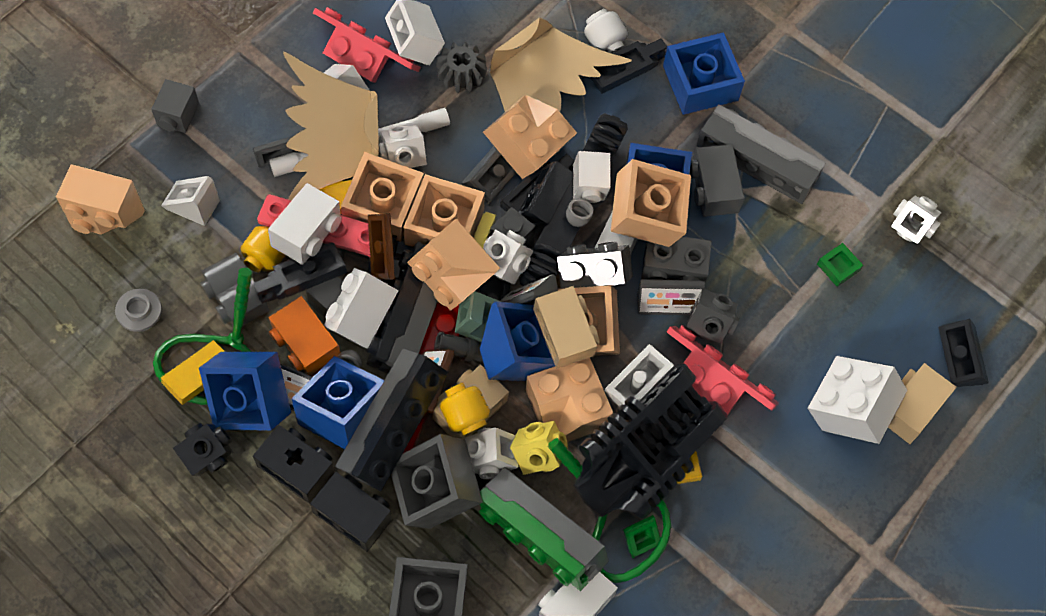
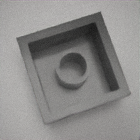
(435, 482)
(428, 588)

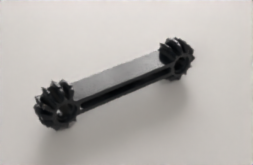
(559, 232)

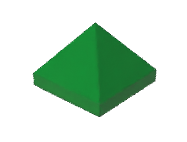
(642, 536)

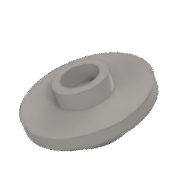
(138, 310)

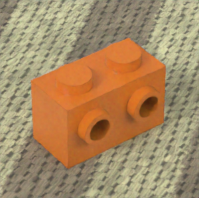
(303, 336)

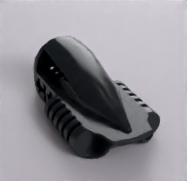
(646, 446)

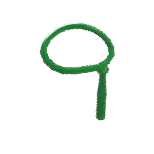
(234, 338)
(575, 467)

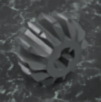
(461, 67)

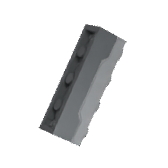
(763, 154)

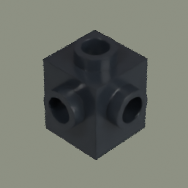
(193, 453)

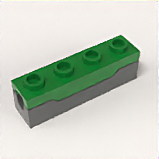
(542, 529)

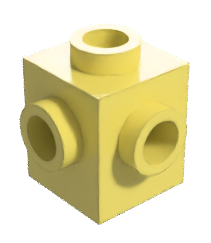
(532, 449)

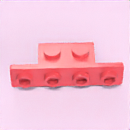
(352, 47)
(350, 234)
(717, 379)

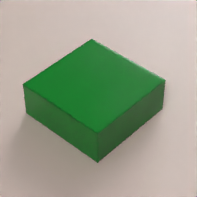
(840, 264)

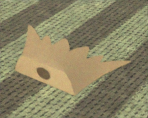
(545, 65)
(338, 126)

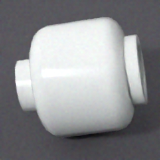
(605, 31)

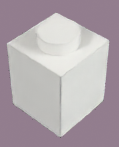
(591, 176)

